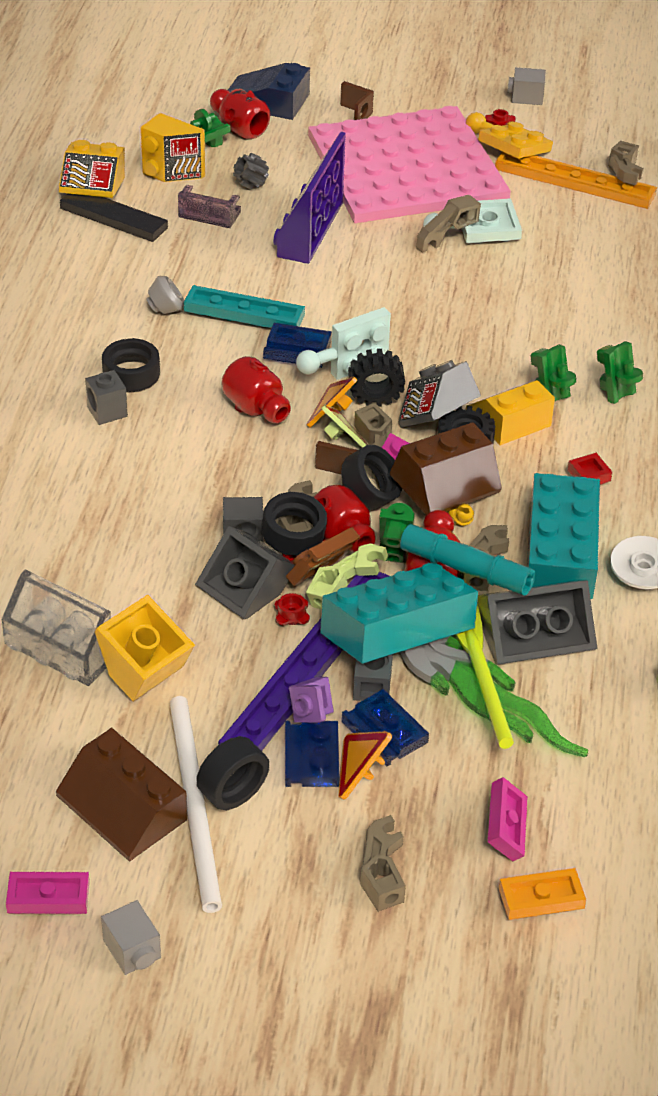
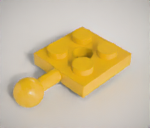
(509, 138)

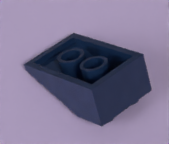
(280, 87)

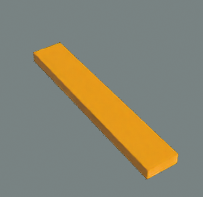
(577, 179)

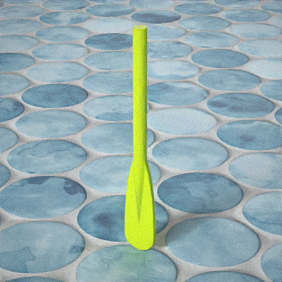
(473, 644)

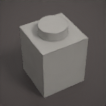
(527, 86)
(131, 937)

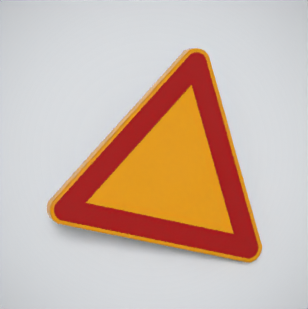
(333, 397)
(358, 755)

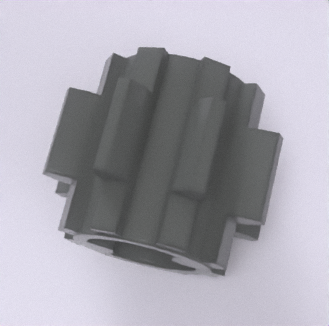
(251, 171)

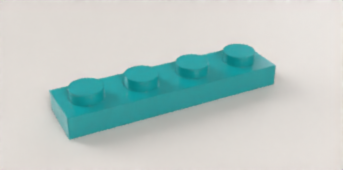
(242, 307)

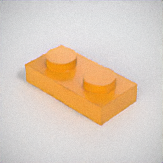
(542, 893)

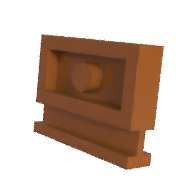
(321, 555)

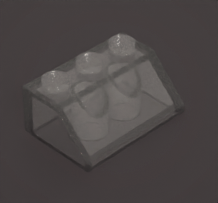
(55, 627)

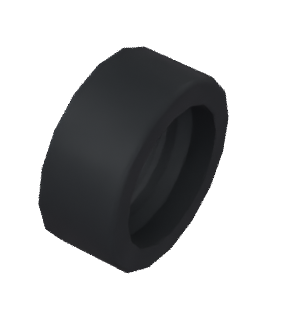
(133, 350)
(356, 479)
(298, 505)
(232, 773)

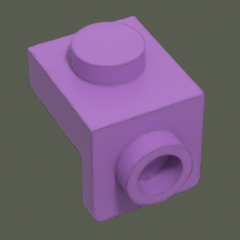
(311, 700)

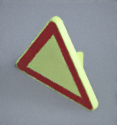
(340, 425)

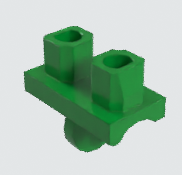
(212, 126)
(554, 371)
(620, 373)
(392, 525)

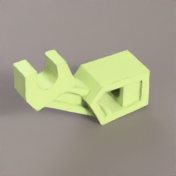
(332, 578)

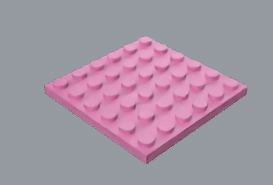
(410, 163)

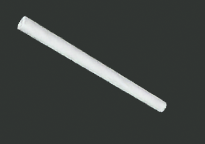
(195, 806)

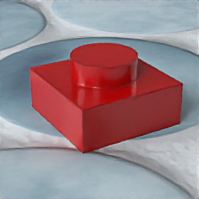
(591, 467)

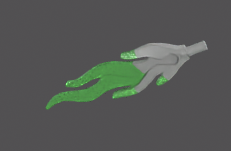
(447, 660)

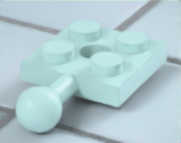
(501, 227)
(346, 342)

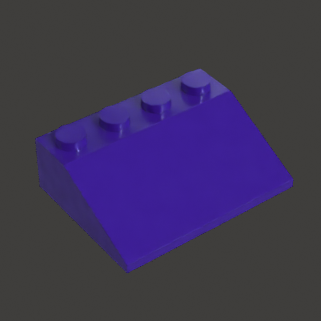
(315, 208)

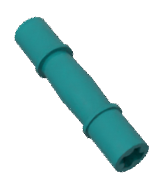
(468, 559)

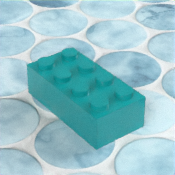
(564, 529)
(398, 612)

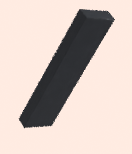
(115, 215)

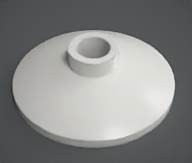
(636, 562)

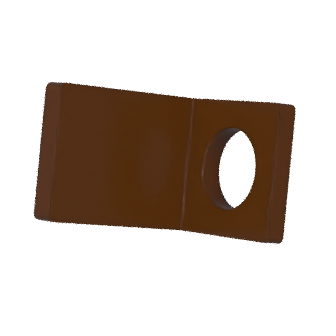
(357, 99)
(331, 457)

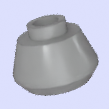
(165, 296)

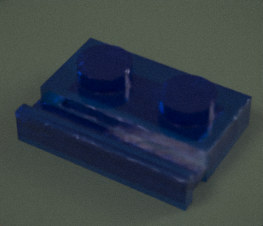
(288, 341)
(383, 714)
(312, 754)

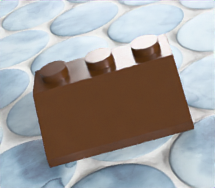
(448, 469)
(122, 795)

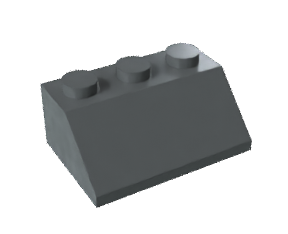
(540, 624)

